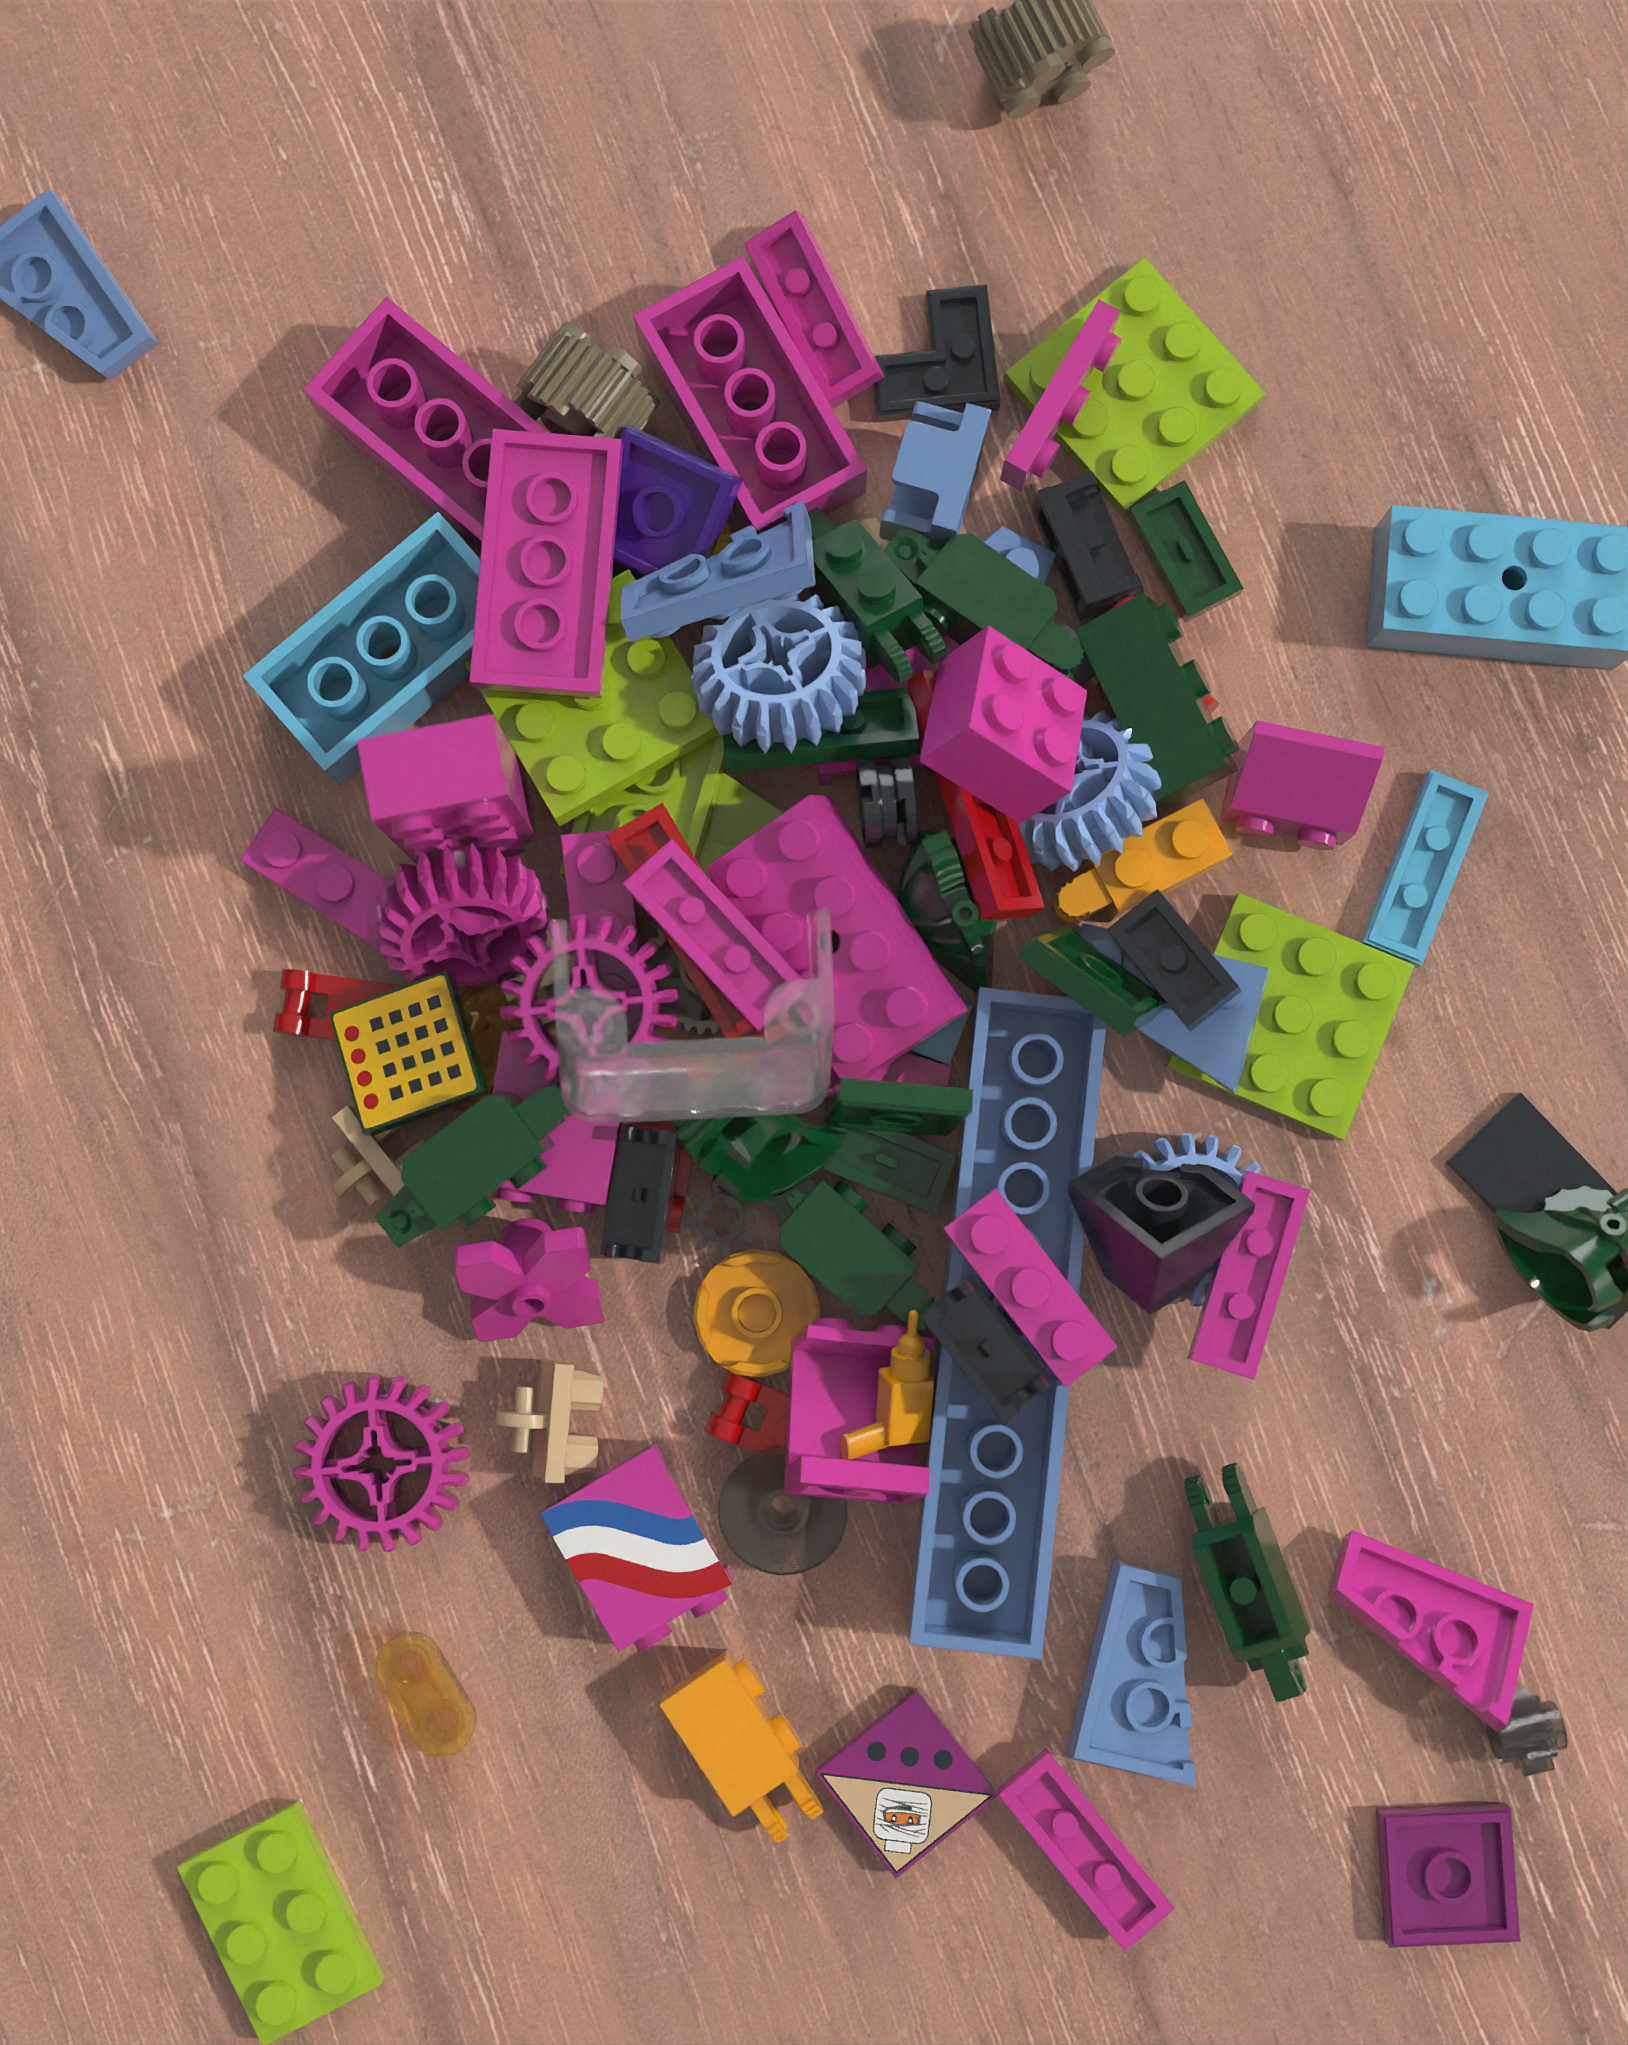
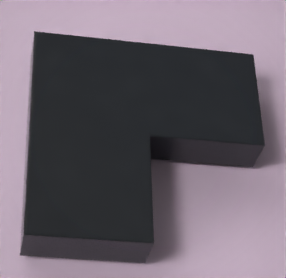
(955, 369)

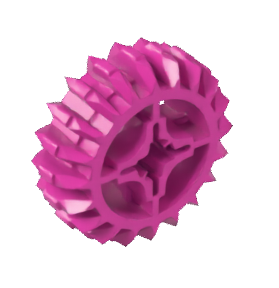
(460, 915)
(586, 972)
(383, 1494)

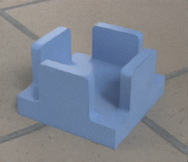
(935, 471)

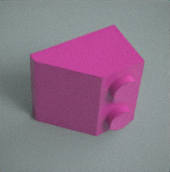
(1300, 785)

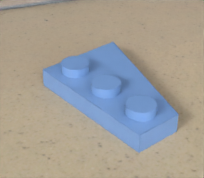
(67, 288)
(744, 573)
(1219, 1042)
(1134, 1685)

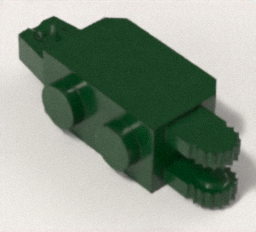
(974, 587)
(873, 595)
(472, 1159)
(847, 1251)
(1250, 1583)

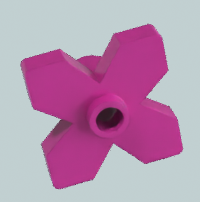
(528, 1277)

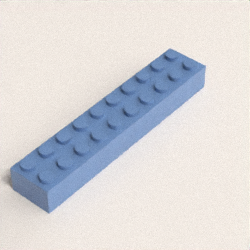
(993, 1483)

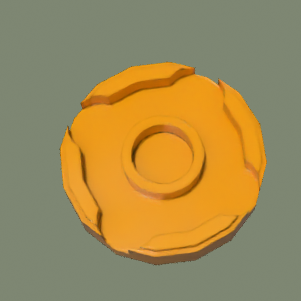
(753, 1310)

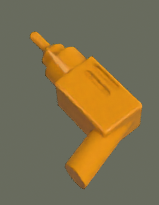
(902, 1400)

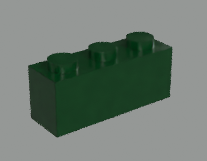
(1159, 696)

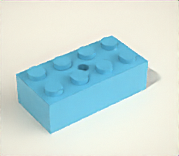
(1444, 590)
(331, 672)

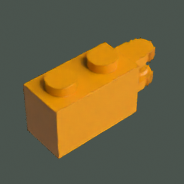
(1163, 859)
(739, 1741)

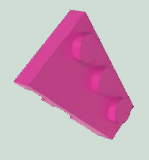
(1438, 1620)

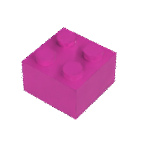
(1004, 725)

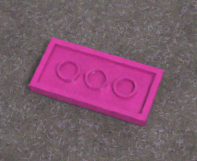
(546, 563)

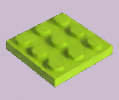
(1158, 399)
(597, 747)
(1317, 1019)

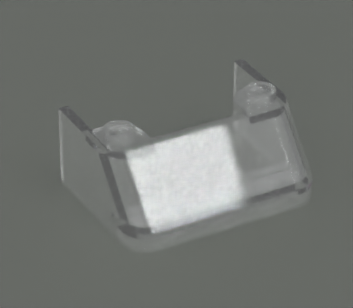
(696, 1079)

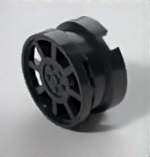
(879, 811)

